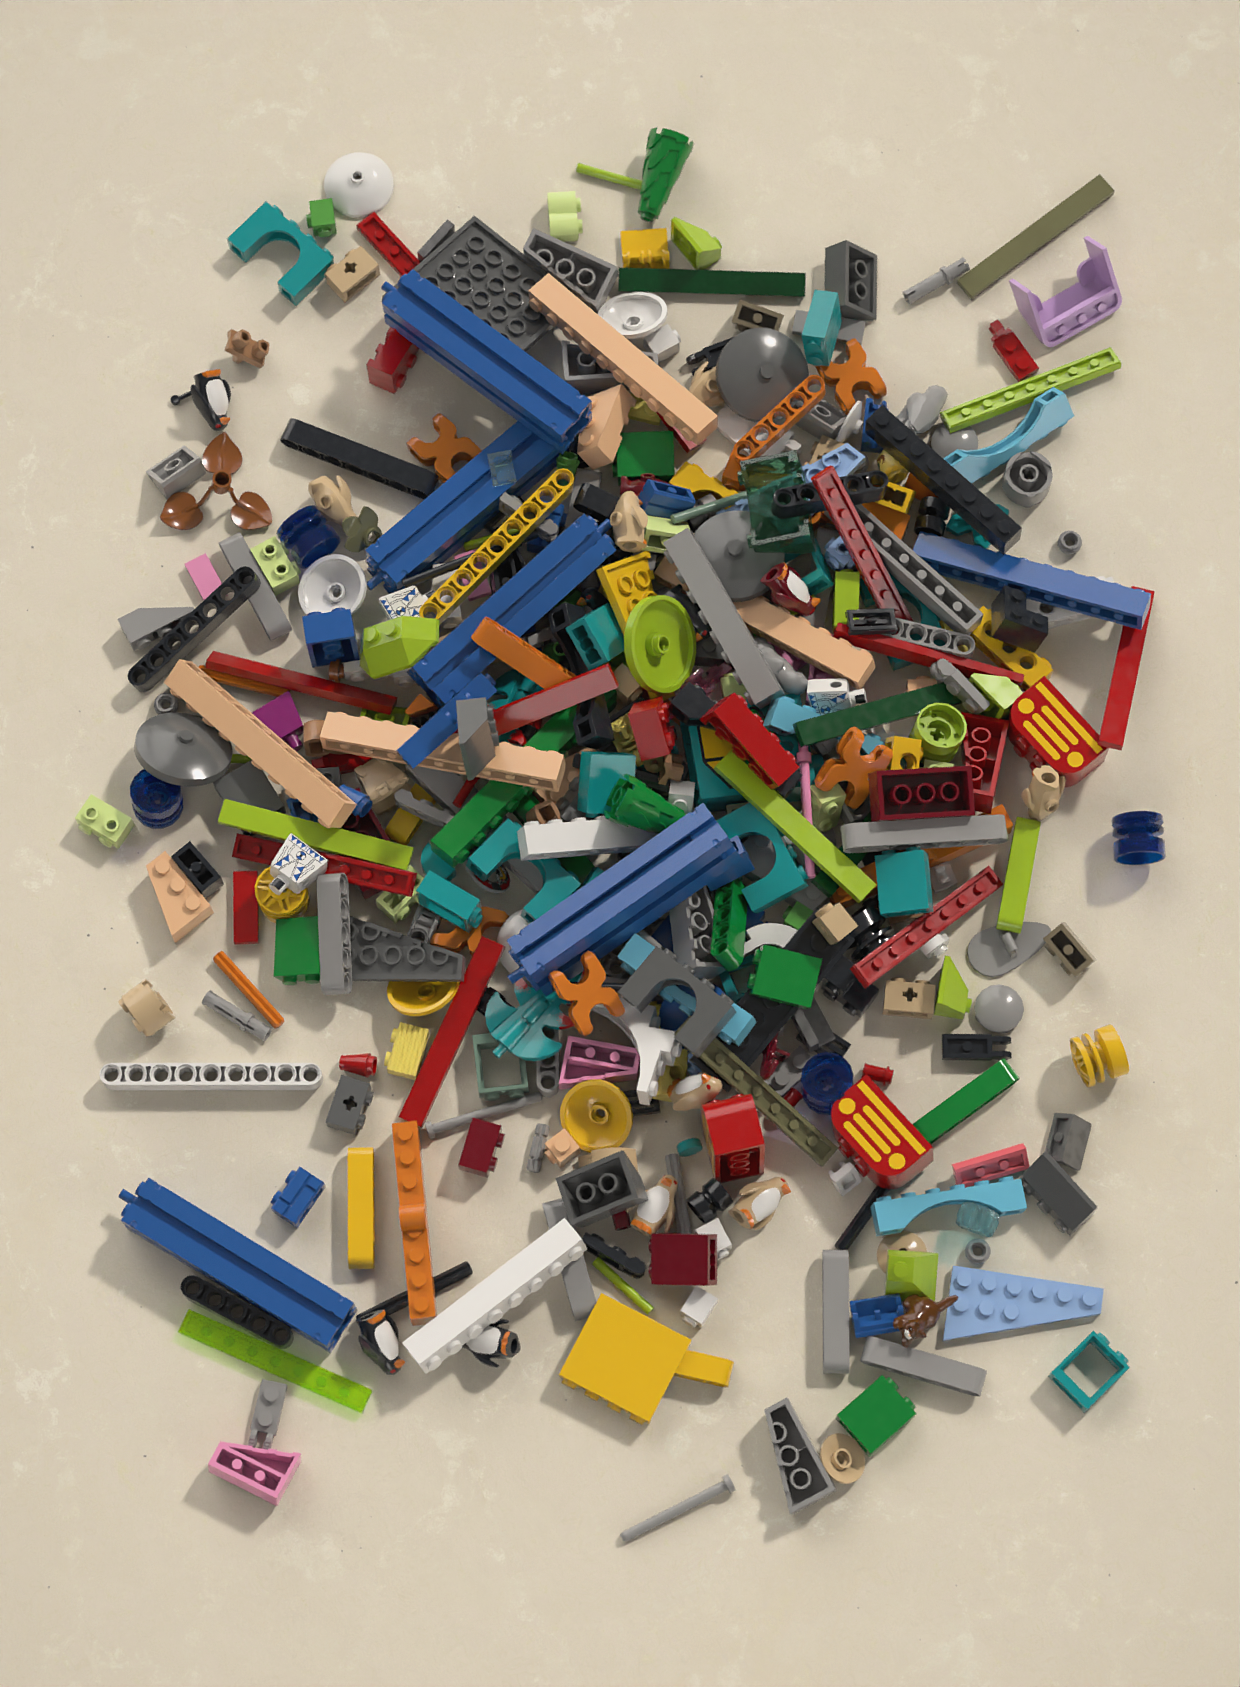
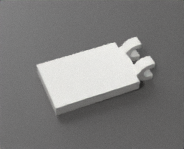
(735, 427)

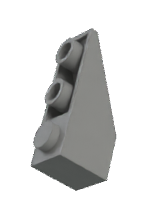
(149, 624)

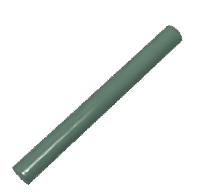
(707, 508)

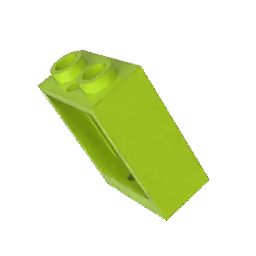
(845, 595)

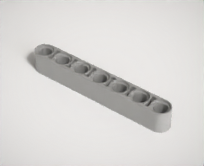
(924, 833)

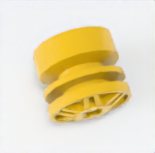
(279, 906)
(1094, 1057)

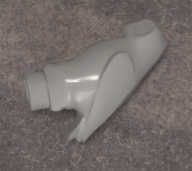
(923, 409)
(789, 680)

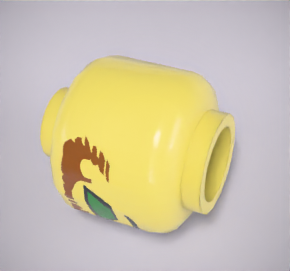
(891, 467)

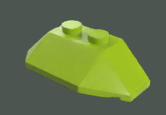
(396, 644)

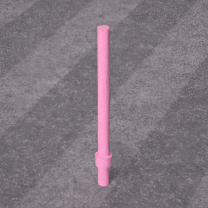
(804, 760)

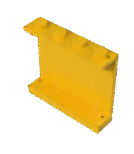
(624, 1359)

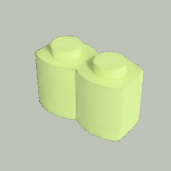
(563, 215)

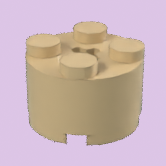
(146, 1008)

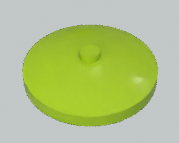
(660, 644)

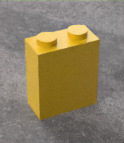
(897, 497)

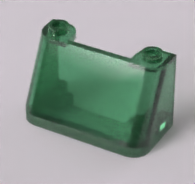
(761, 480)

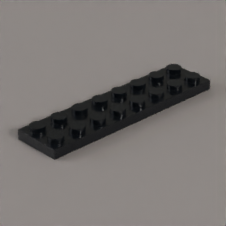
(774, 1015)

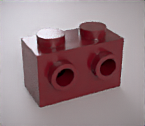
(481, 1147)

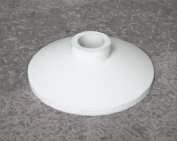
(852, 423)

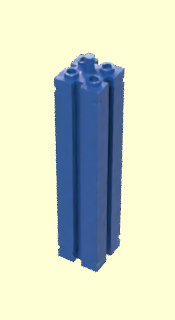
(486, 360)
(456, 510)
(514, 606)
(623, 899)
(237, 1263)

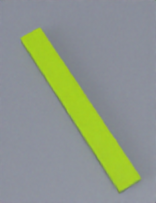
(1029, 389)
(795, 827)
(315, 835)

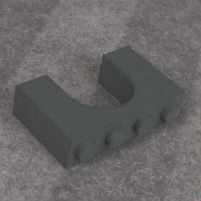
(661, 971)

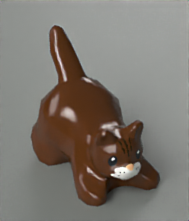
(920, 1315)

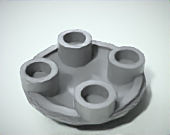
(946, 443)
(999, 1008)

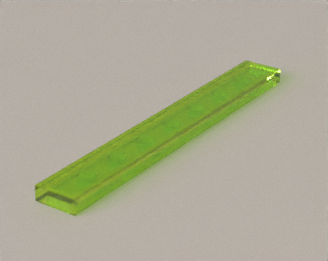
(275, 1361)

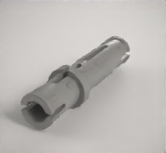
(944, 276)
(245, 1020)

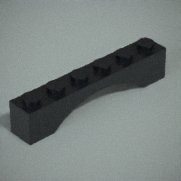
(693, 703)
(592, 718)

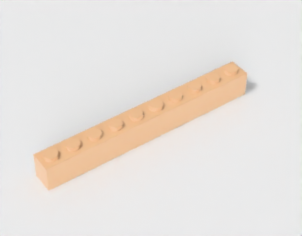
(623, 359)
(792, 634)
(381, 739)
(260, 744)

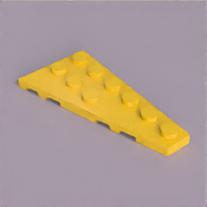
(625, 585)

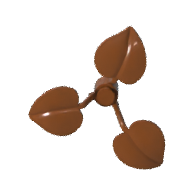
(222, 459)

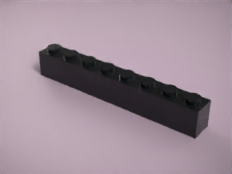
(943, 480)

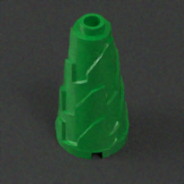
(661, 169)
(640, 807)

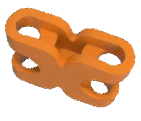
(852, 377)
(445, 450)
(853, 767)
(458, 938)
(586, 993)

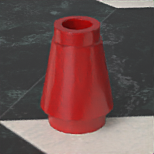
(359, 1064)

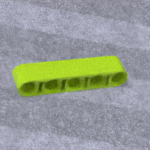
(1018, 875)

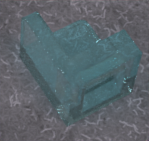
(501, 468)

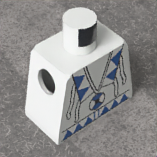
(404, 603)
(833, 695)
(295, 866)

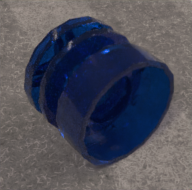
(308, 536)
(144, 792)
(1138, 838)
(821, 1071)

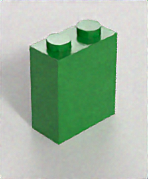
(645, 453)
(297, 950)
(784, 976)
(876, 1414)

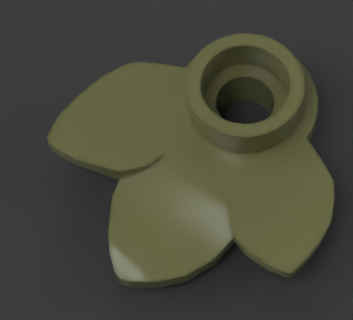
(359, 529)

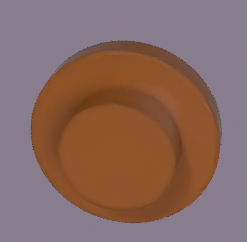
(336, 670)

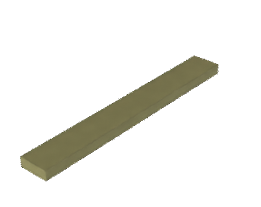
(1035, 237)
(767, 1101)

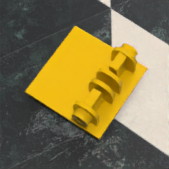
(645, 248)

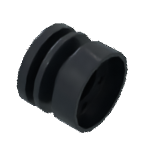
(867, 933)

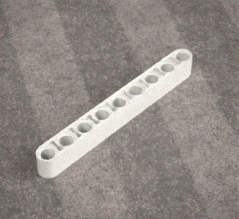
(200, 1070)

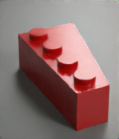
(392, 362)
(751, 740)
(984, 752)

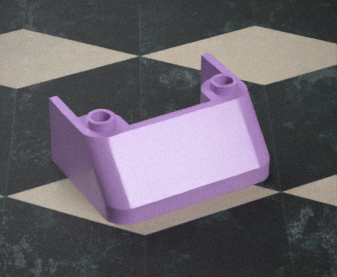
(1077, 306)

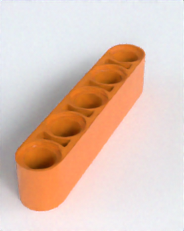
(782, 409)
(519, 654)

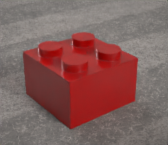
(652, 728)

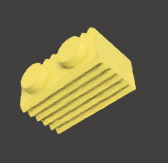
(407, 1050)

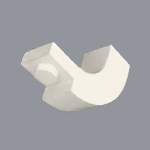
(768, 934)

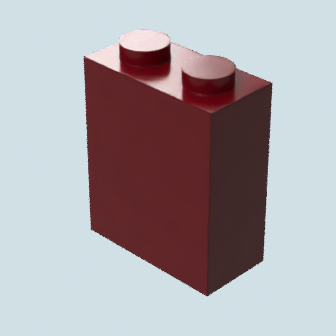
(683, 1259)

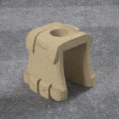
(381, 782)

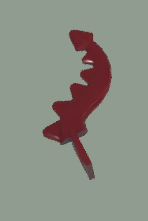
(767, 1066)

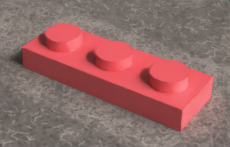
(991, 1165)

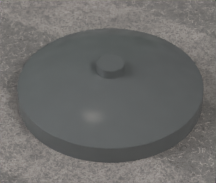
(759, 372)
(727, 549)
(182, 749)

